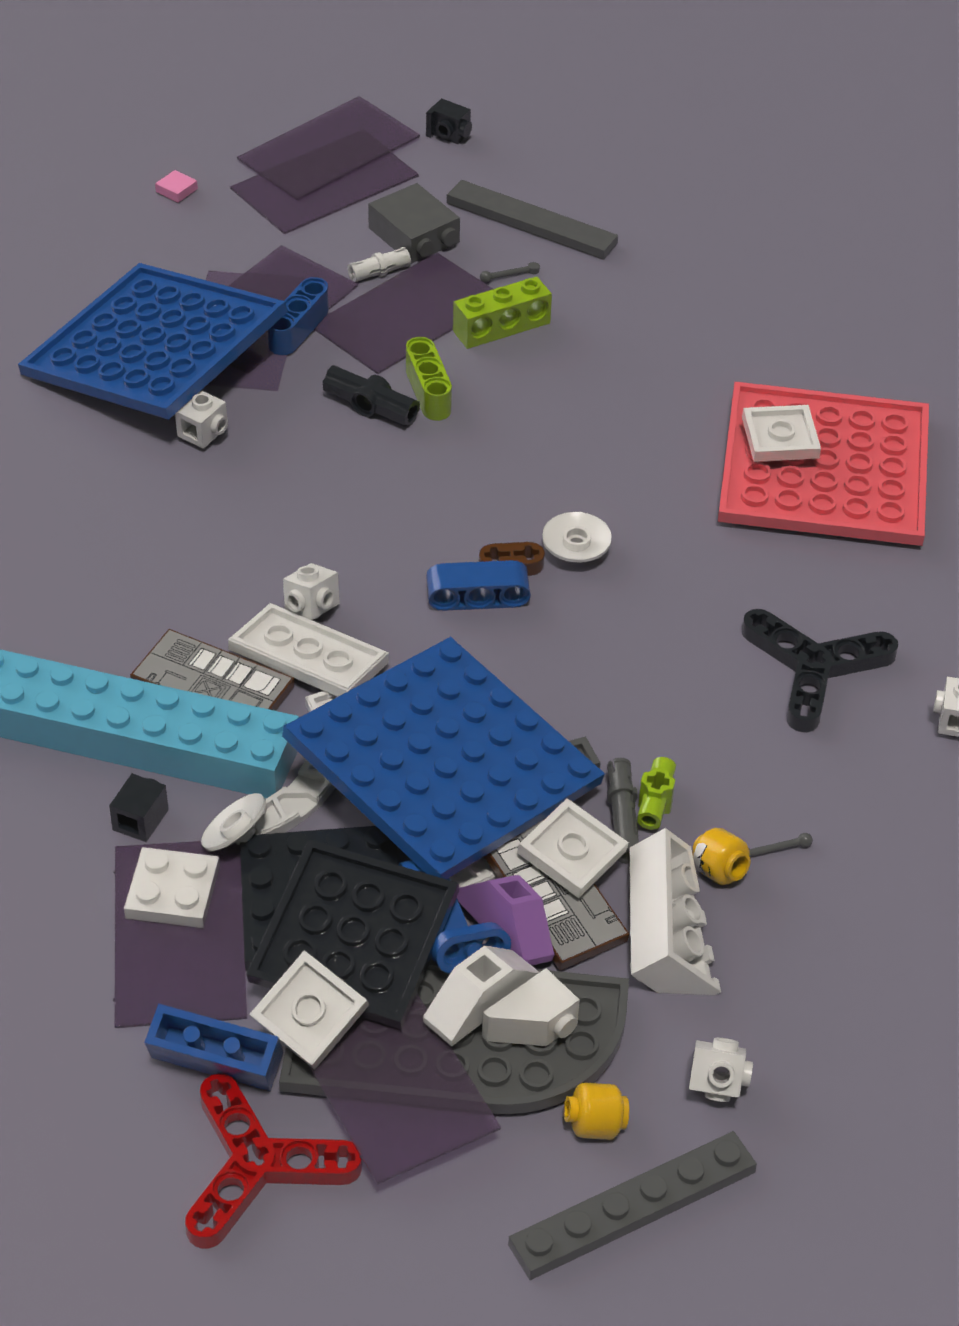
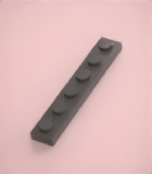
(631, 1205)

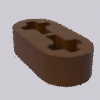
(515, 551)

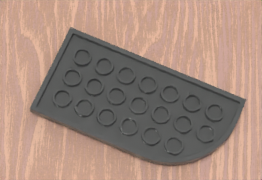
(521, 1075)

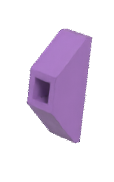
(516, 909)

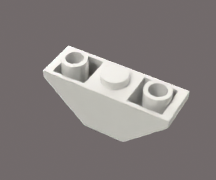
(473, 988)

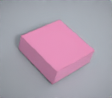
(176, 186)

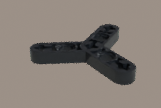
(814, 660)

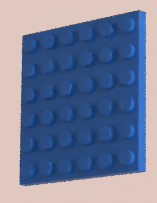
(153, 340)
(443, 758)

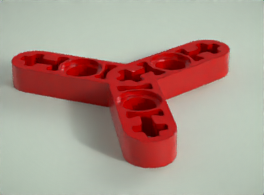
(253, 1177)

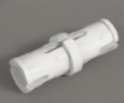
(379, 264)

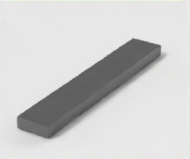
(532, 219)

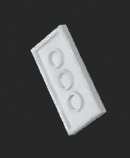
(308, 650)

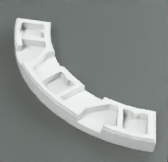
(303, 796)

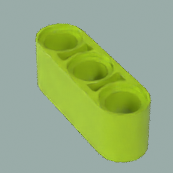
(428, 378)

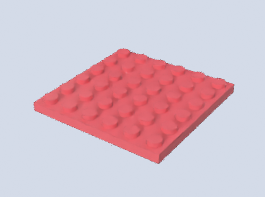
(861, 486)

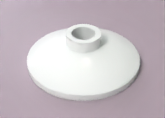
(576, 537)
(234, 823)

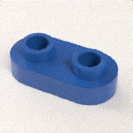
(465, 942)

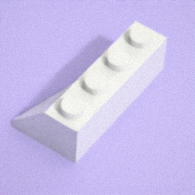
(667, 919)

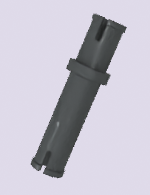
(623, 798)

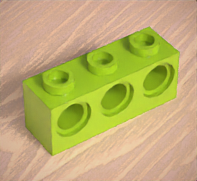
(502, 312)

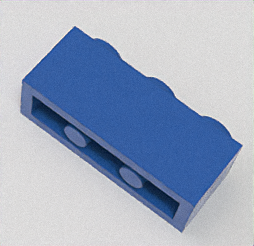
(214, 1046)

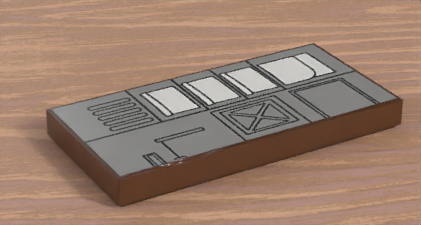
(210, 671)
(575, 924)

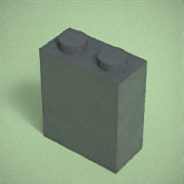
(414, 221)

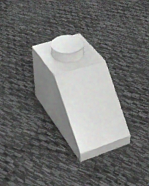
(533, 1013)

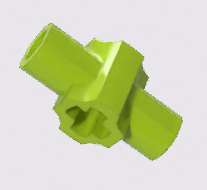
(656, 793)

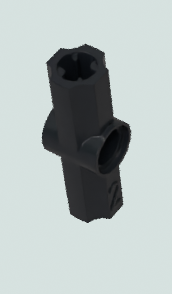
(371, 395)

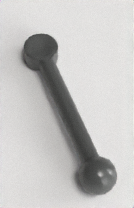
(532, 268)
(804, 840)

